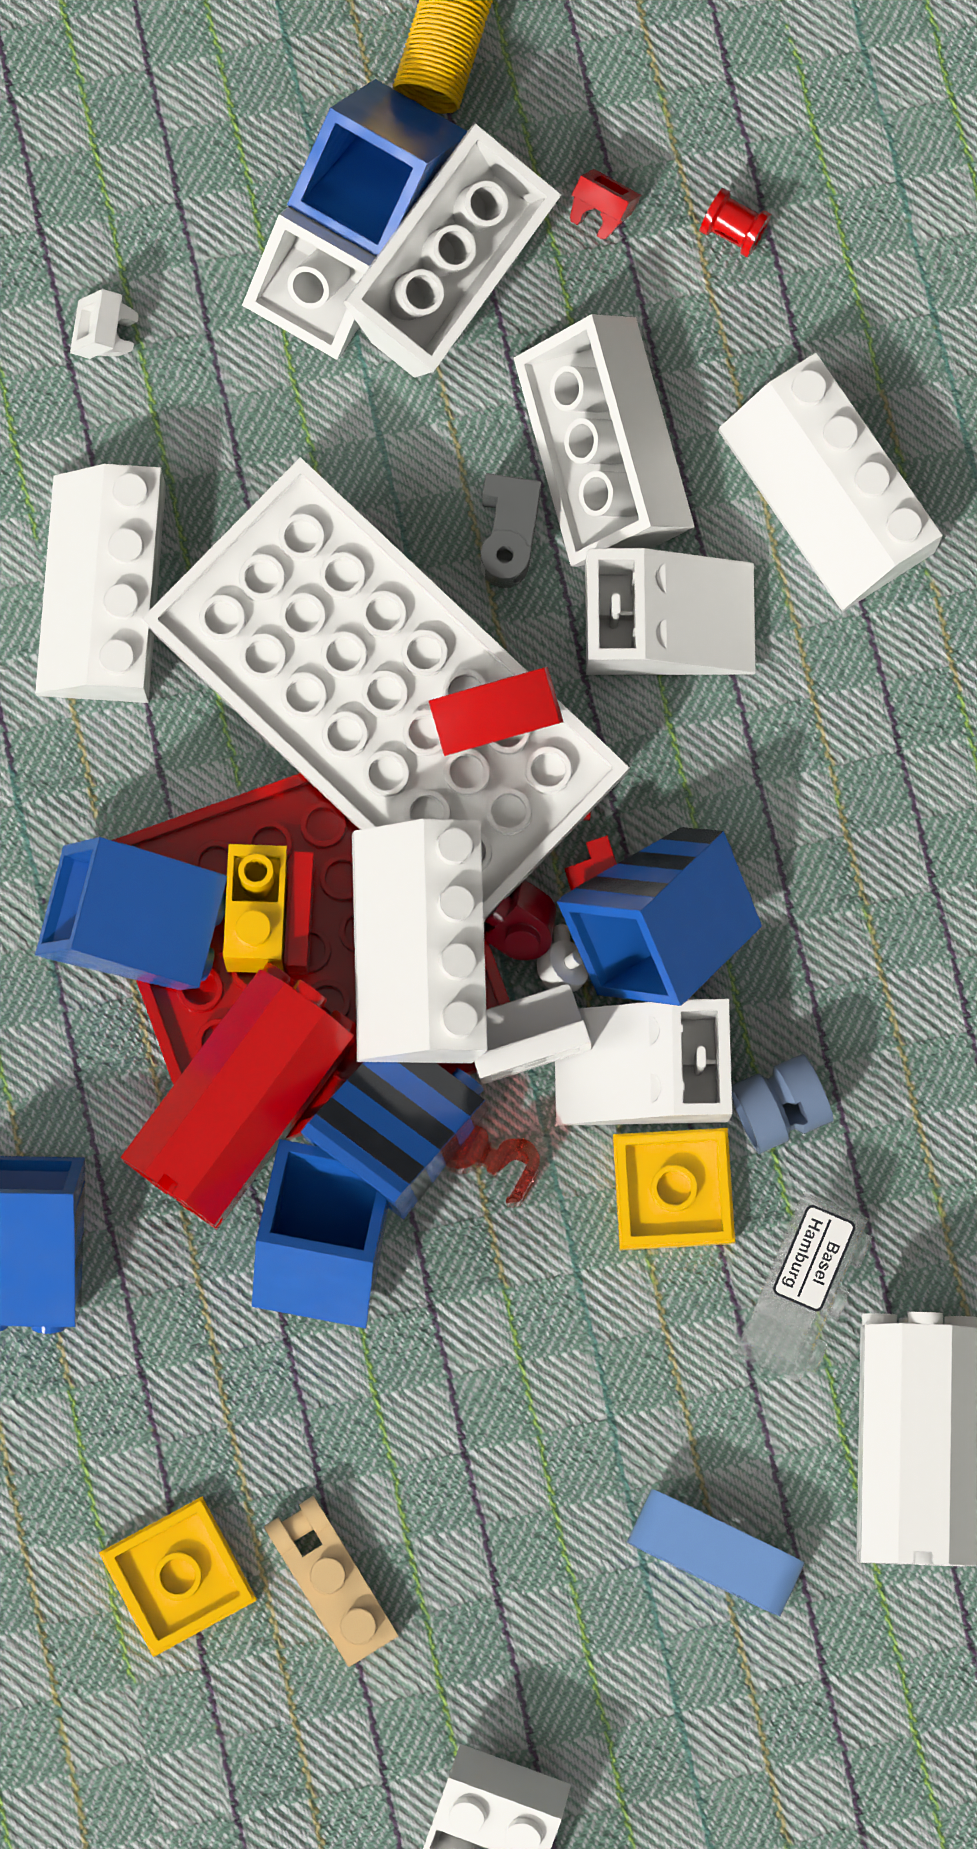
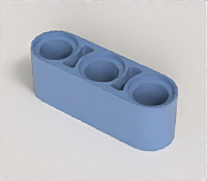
(715, 1552)

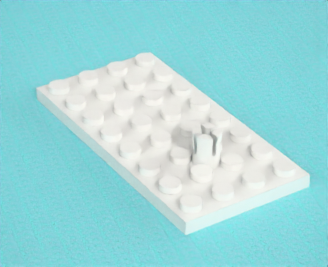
(334, 660)

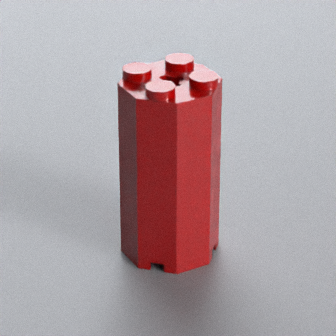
(241, 1095)

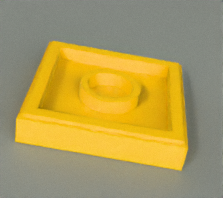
(673, 1189)
(178, 1576)

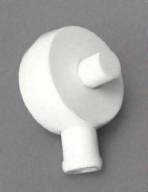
(562, 962)

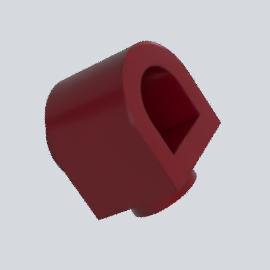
(522, 923)

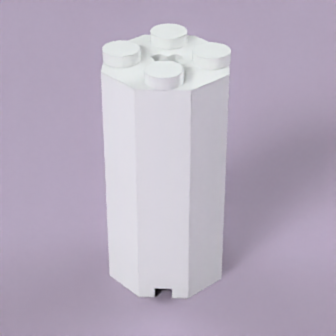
(917, 1440)

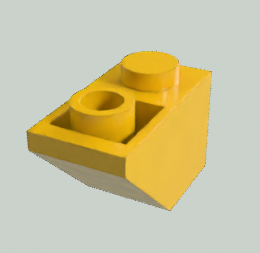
(255, 907)

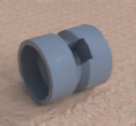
(781, 1103)

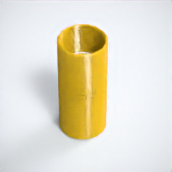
(441, 52)

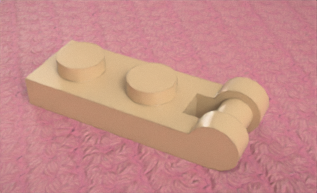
(332, 1583)

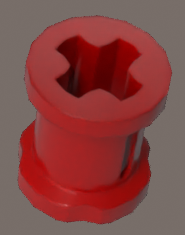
(735, 222)

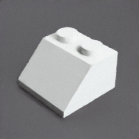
(306, 280)

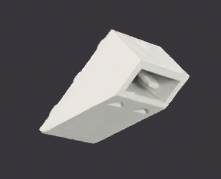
(668, 613)
(649, 1066)
(496, 1805)

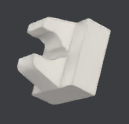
(97, 325)

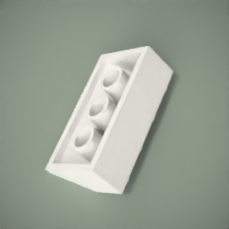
(449, 252)
(603, 438)
(830, 483)
(101, 583)
(419, 942)

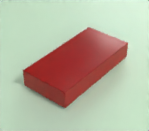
(299, 913)

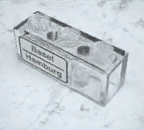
(804, 1288)

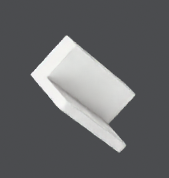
(532, 1034)

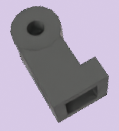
(509, 547)

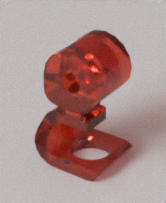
(478, 1152)

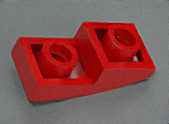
(496, 711)

